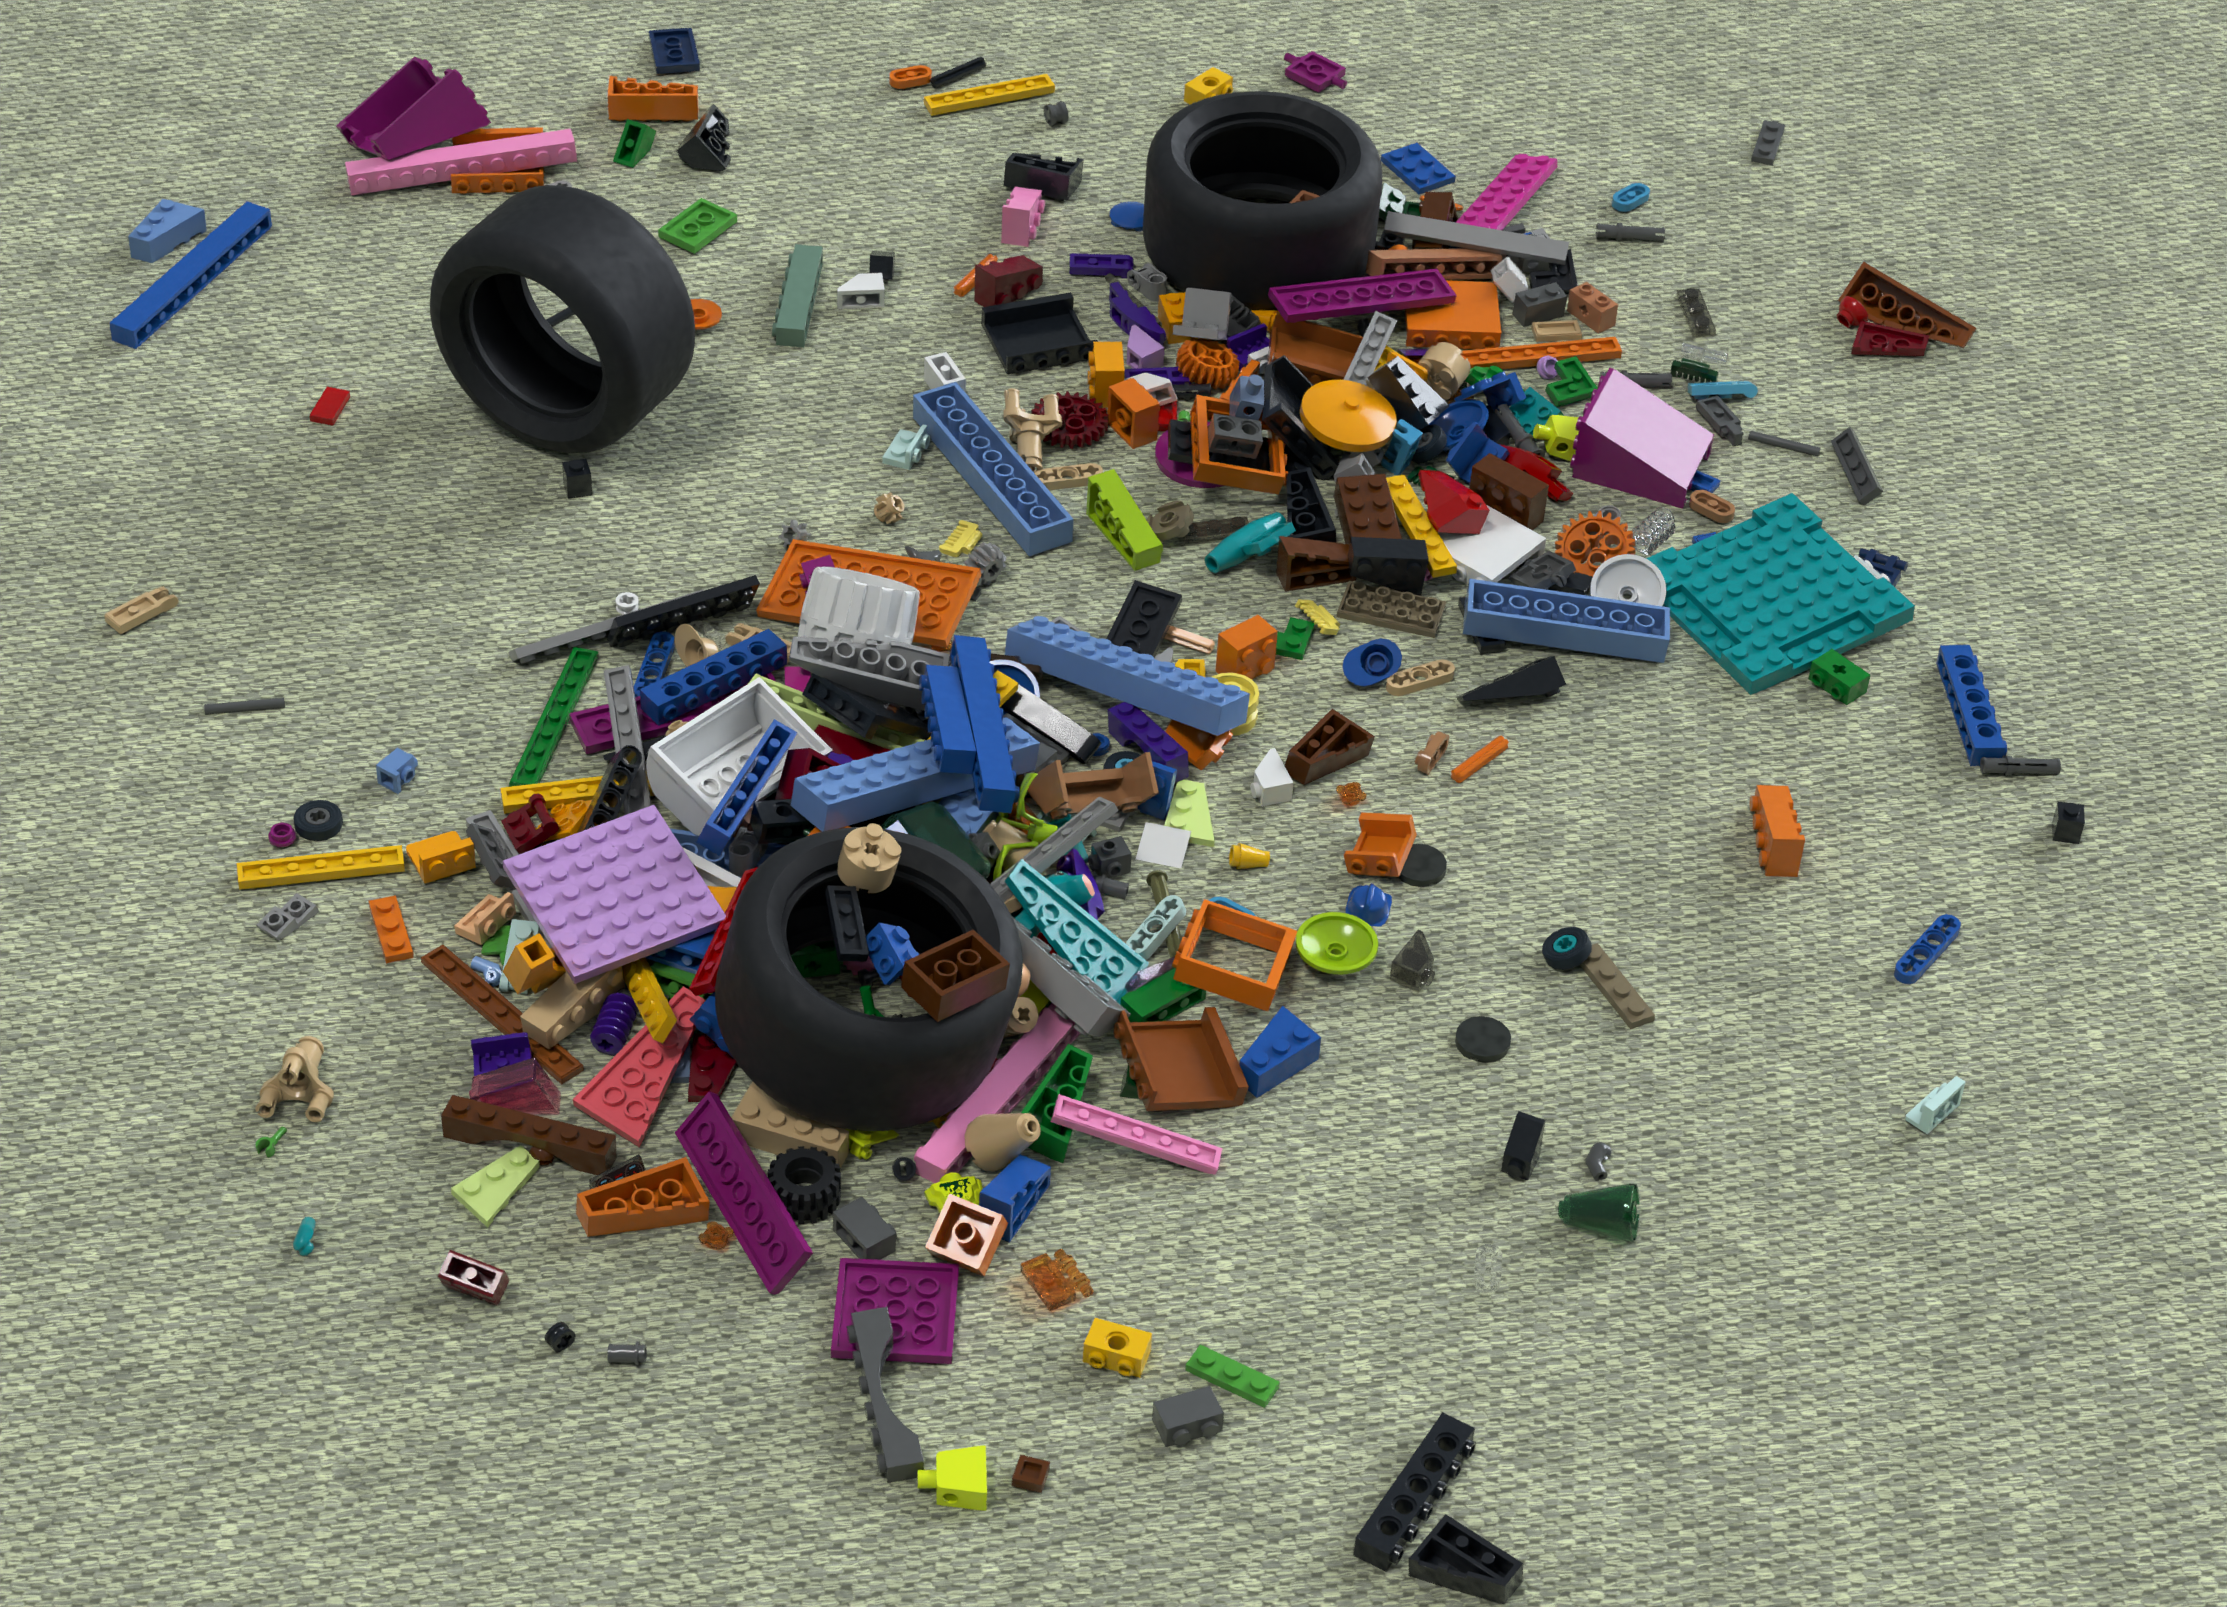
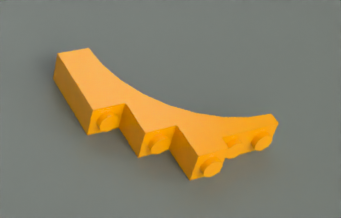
(533, 966)

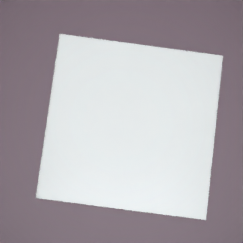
(1163, 845)

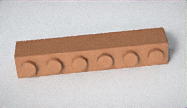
(1451, 263)

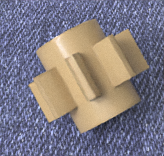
(889, 508)

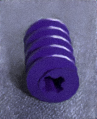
(613, 1023)

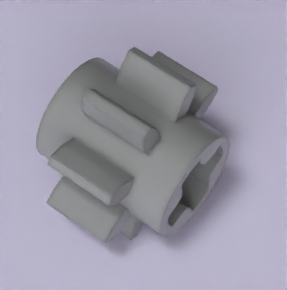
(788, 531)

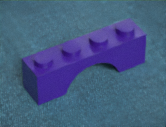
(1132, 725)

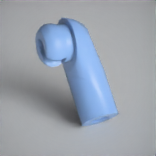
(491, 970)

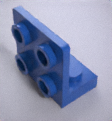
(1502, 390)
(1471, 449)

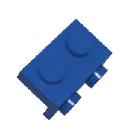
(888, 951)

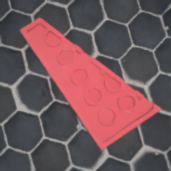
(636, 1079)

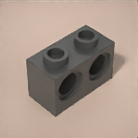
(1234, 436)

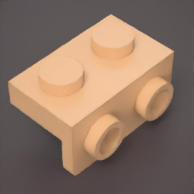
(486, 918)

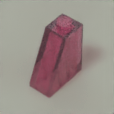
(519, 1088)

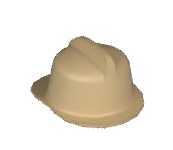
(691, 646)

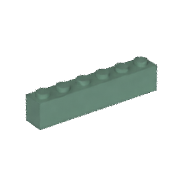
(798, 296)

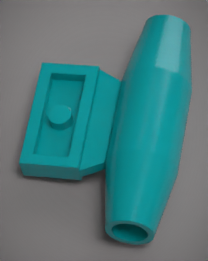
(1247, 541)

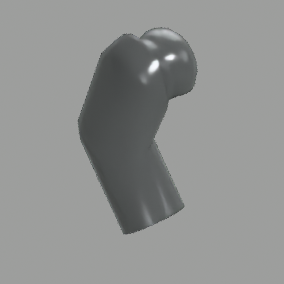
(1594, 1160)

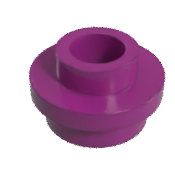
(282, 835)

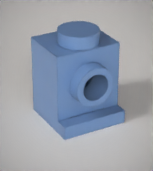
(396, 770)

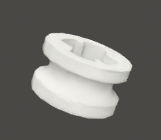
(624, 599)

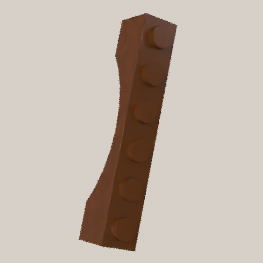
(576, 1145)

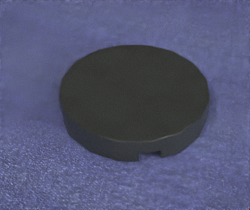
(1423, 866)
(1483, 1039)

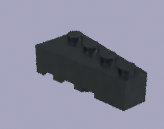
(1307, 508)

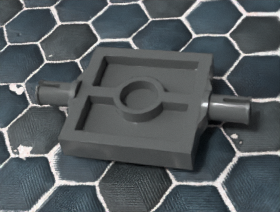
(1543, 571)

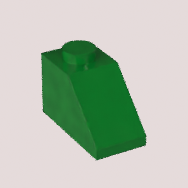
(634, 143)

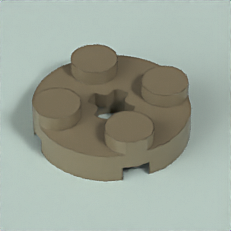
(1171, 520)

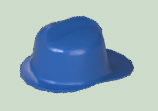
(1372, 662)
(1369, 904)

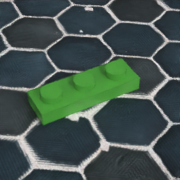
(1232, 1376)

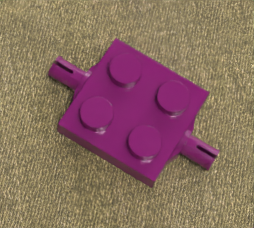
(1315, 71)

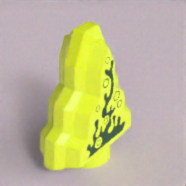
(962, 1187)

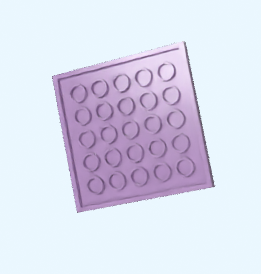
(614, 893)

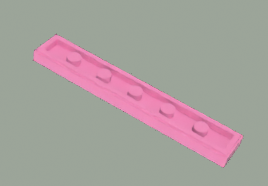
(1136, 1135)

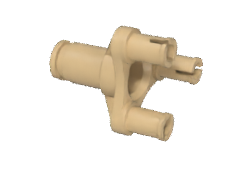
(1030, 429)
(298, 1081)

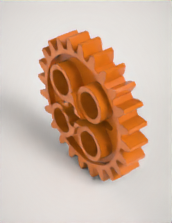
(1577, 537)

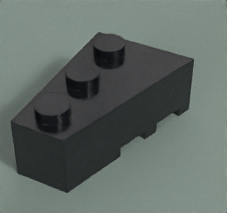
(1053, 177)
(1389, 562)
(1465, 1563)

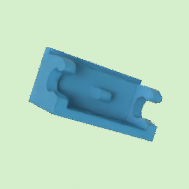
(1402, 447)

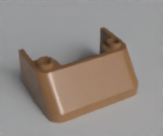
(1071, 792)

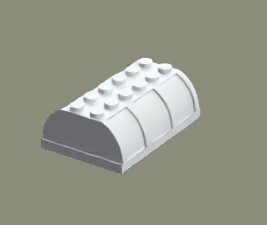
(703, 757)

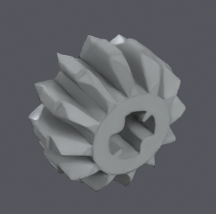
(989, 560)

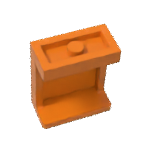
(1381, 844)

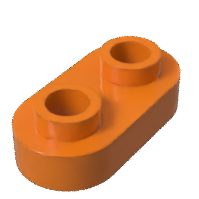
(910, 77)

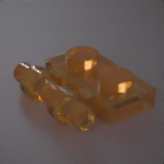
(1050, 1283)

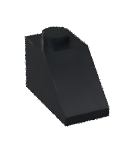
(1523, 1146)

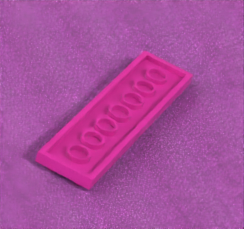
(1509, 191)

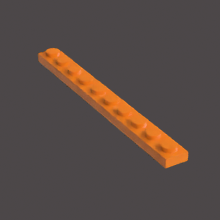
(1529, 355)

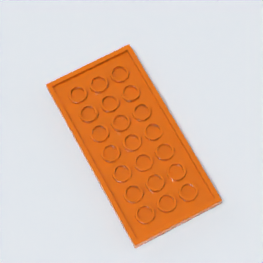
(942, 586)

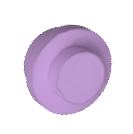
(1545, 367)

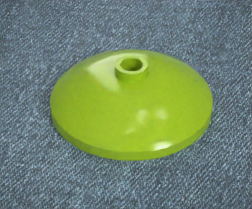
(1337, 943)

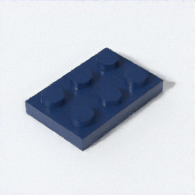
(674, 50)

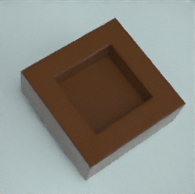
(1030, 1473)

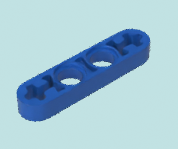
(655, 668)
(1929, 950)

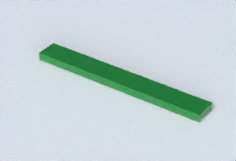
(554, 717)

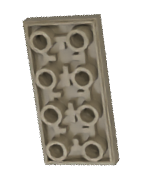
(1391, 609)

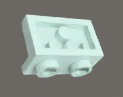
(907, 448)
(1936, 1105)

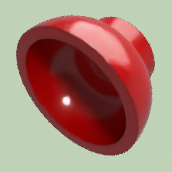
(1851, 312)

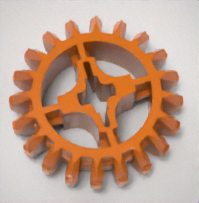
(1207, 362)

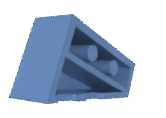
(164, 229)

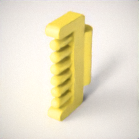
(962, 539)
(1320, 616)

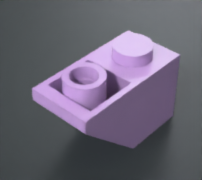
(1143, 350)

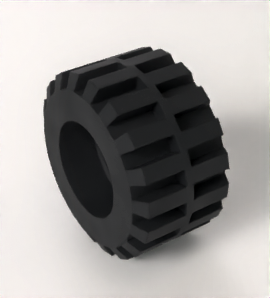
(806, 1167)

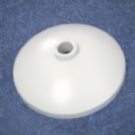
(1629, 575)

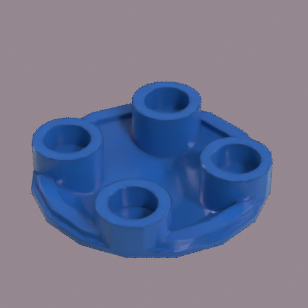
(1128, 215)

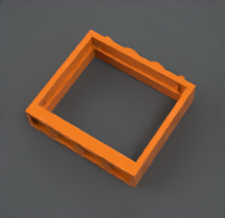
(1232, 475)
(1242, 927)

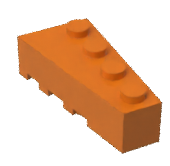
(651, 101)
(1777, 831)
(644, 1201)

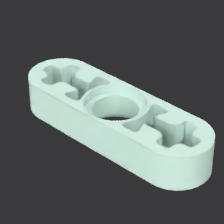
(1157, 917)

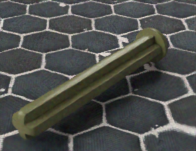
(1157, 880)

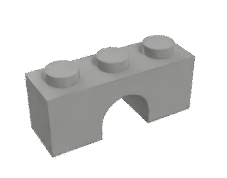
(1358, 463)

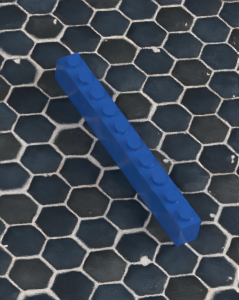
(190, 275)
(992, 767)

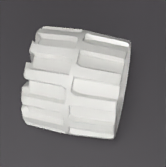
(858, 607)

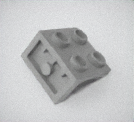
(1205, 314)

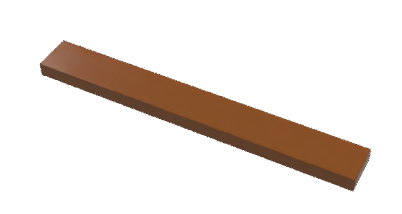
(497, 1010)

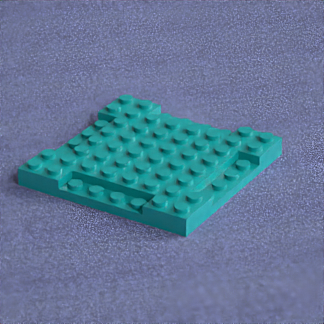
(1776, 595)

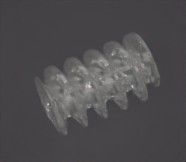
(1653, 531)

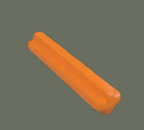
(968, 281)
(1479, 759)

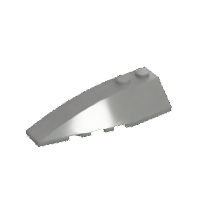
(870, 668)
(1072, 993)

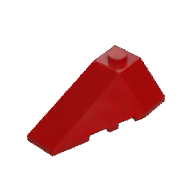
(1451, 504)

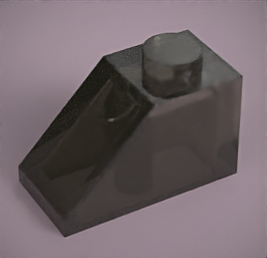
(1414, 964)

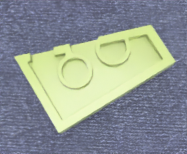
(1191, 812)
(495, 1184)

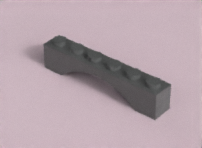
(898, 1445)

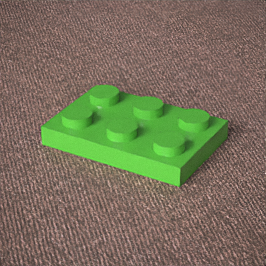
(697, 225)

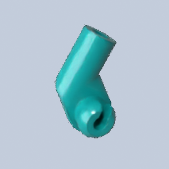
(304, 1235)

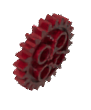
(1083, 420)

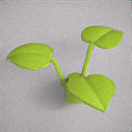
(1036, 832)

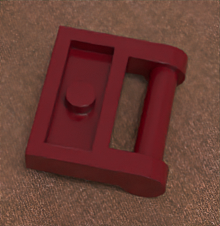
(522, 828)

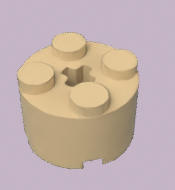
(1445, 368)
(868, 859)

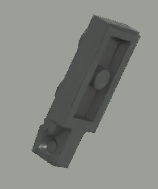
(1721, 419)

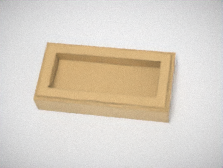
(1556, 331)

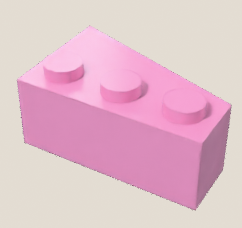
(1021, 216)

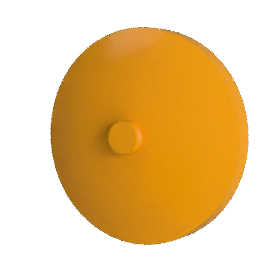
(1348, 415)

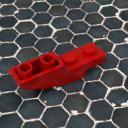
(1540, 469)

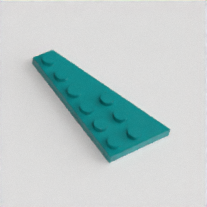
(1075, 933)

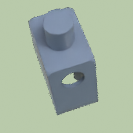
(1247, 393)

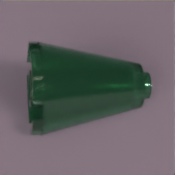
(1604, 1211)

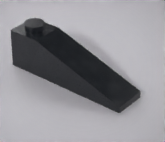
(706, 142)
(1529, 680)

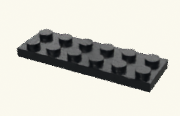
(1181, 450)
(683, 610)

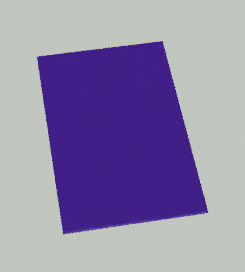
(1413, 351)

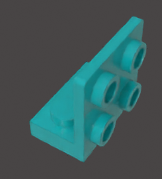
(1533, 410)

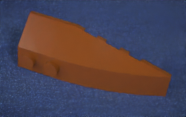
(1902, 308)

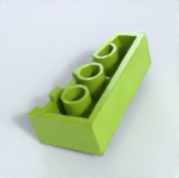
(1121, 520)

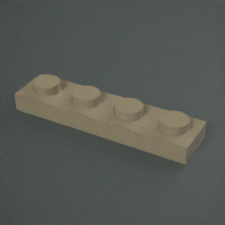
(1616, 988)

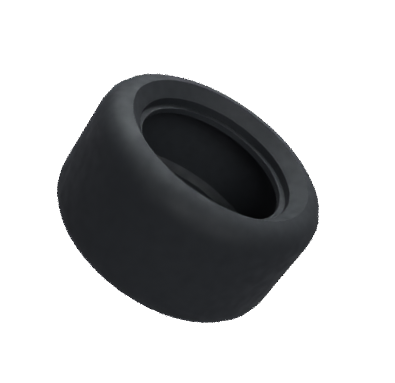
(1260, 150)
(611, 280)
(836, 1060)

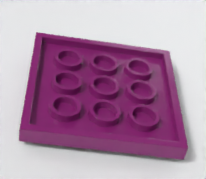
(918, 1300)

